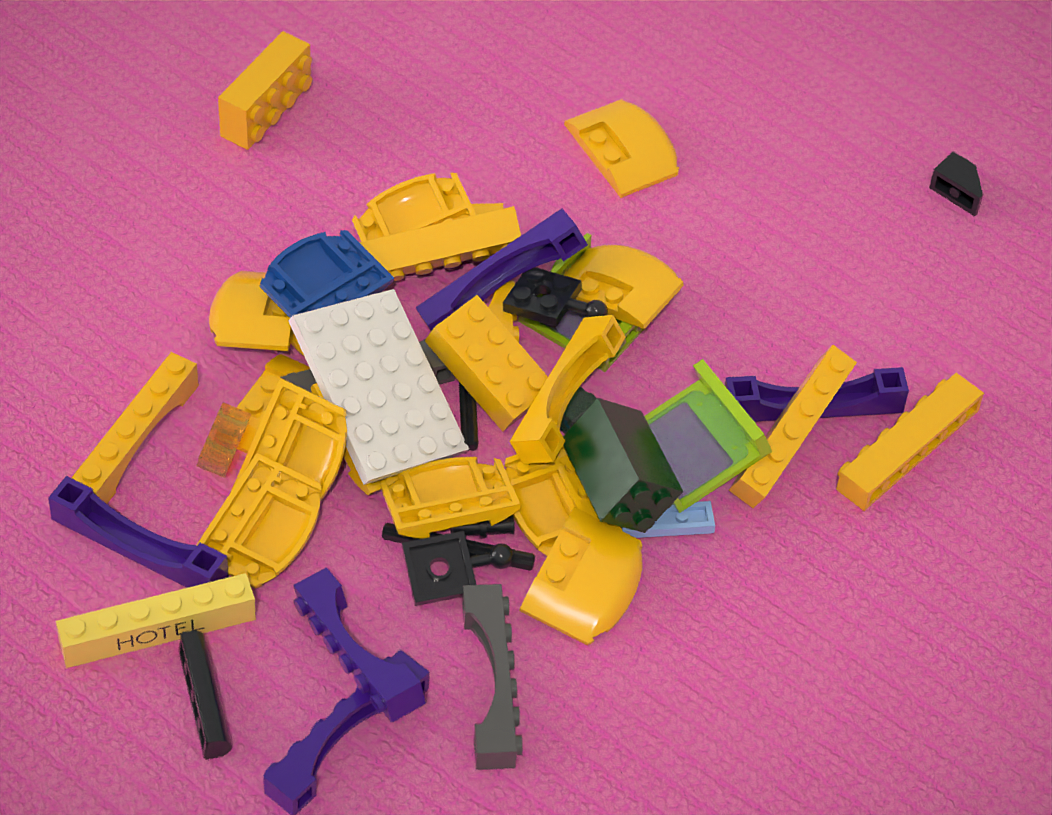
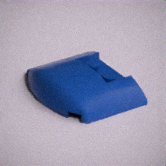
(323, 273)

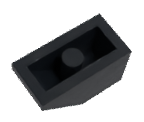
(958, 182)

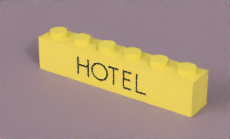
(155, 620)

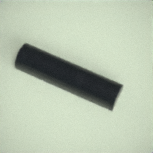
(203, 695)

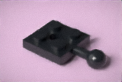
(552, 307)
(454, 552)

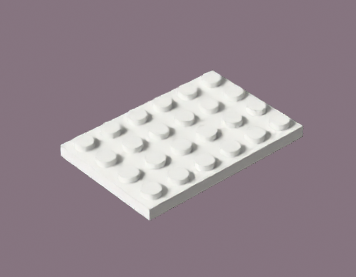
(378, 372)

